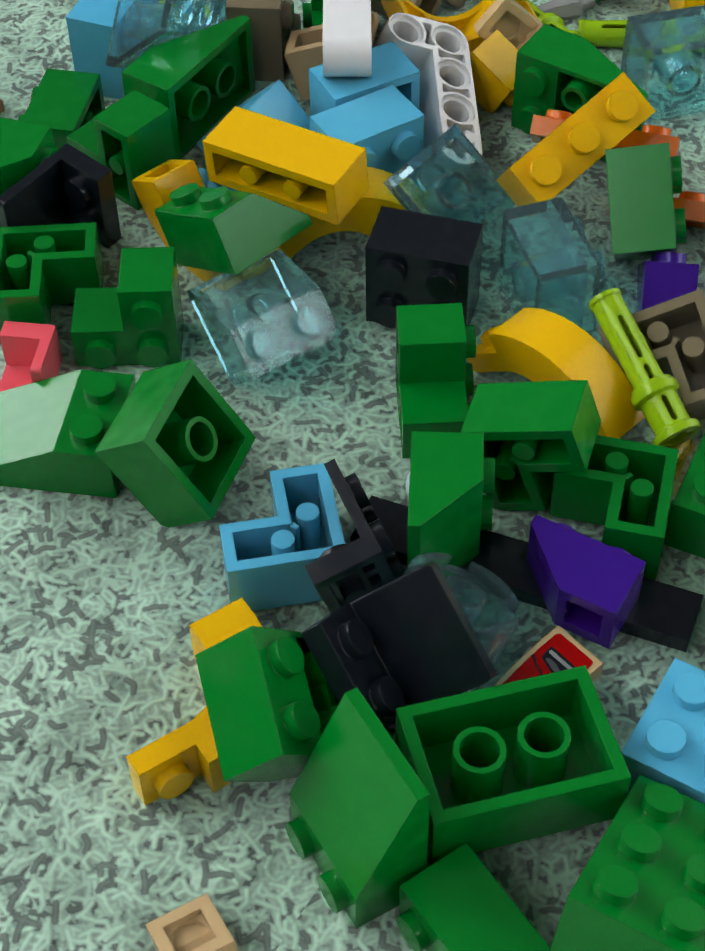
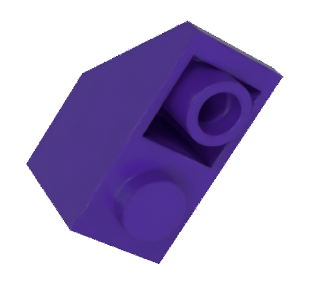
(665, 279)
(583, 580)

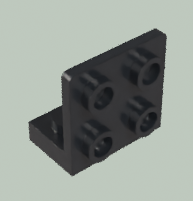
(64, 191)
(362, 565)
(400, 645)

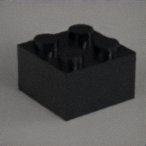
(421, 262)

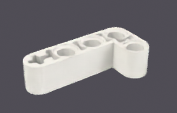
(347, 38)
(445, 74)

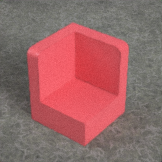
(30, 353)

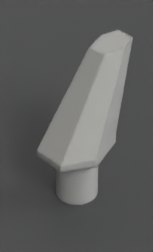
(567, 8)

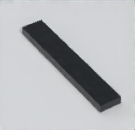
(660, 614)

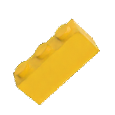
(577, 143)
(286, 164)

